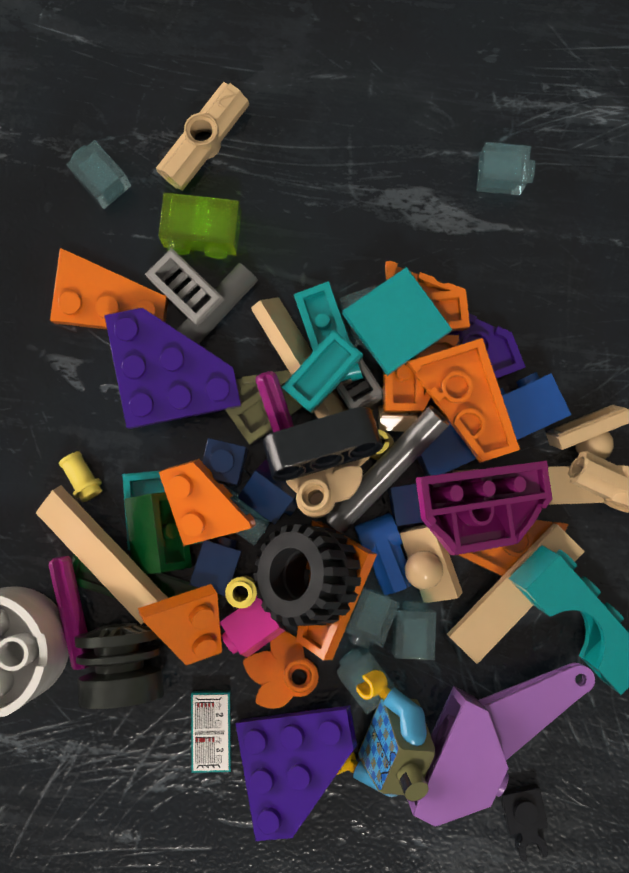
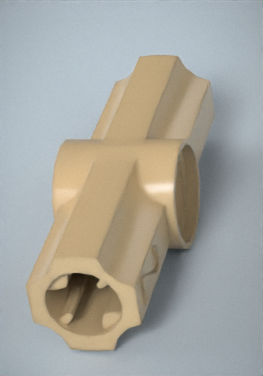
(215, 118)
(602, 479)

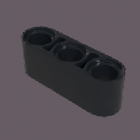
(322, 444)

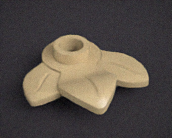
(334, 483)

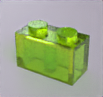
(200, 225)

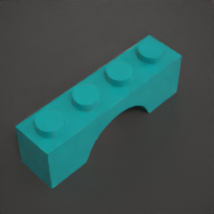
(554, 587)

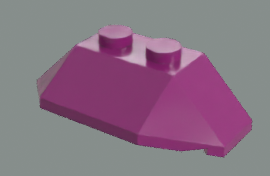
(484, 505)

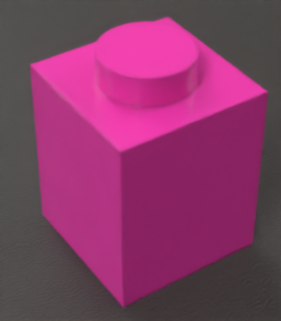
(249, 629)

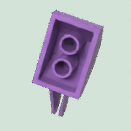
(480, 735)

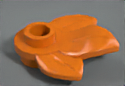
(274, 672)

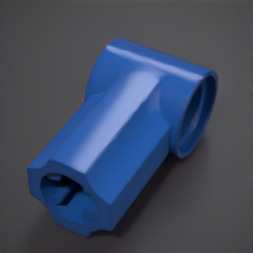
(383, 538)

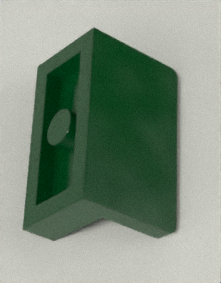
(154, 535)

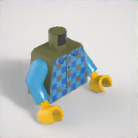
(396, 744)

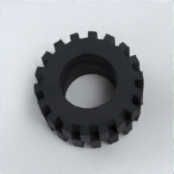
(331, 577)

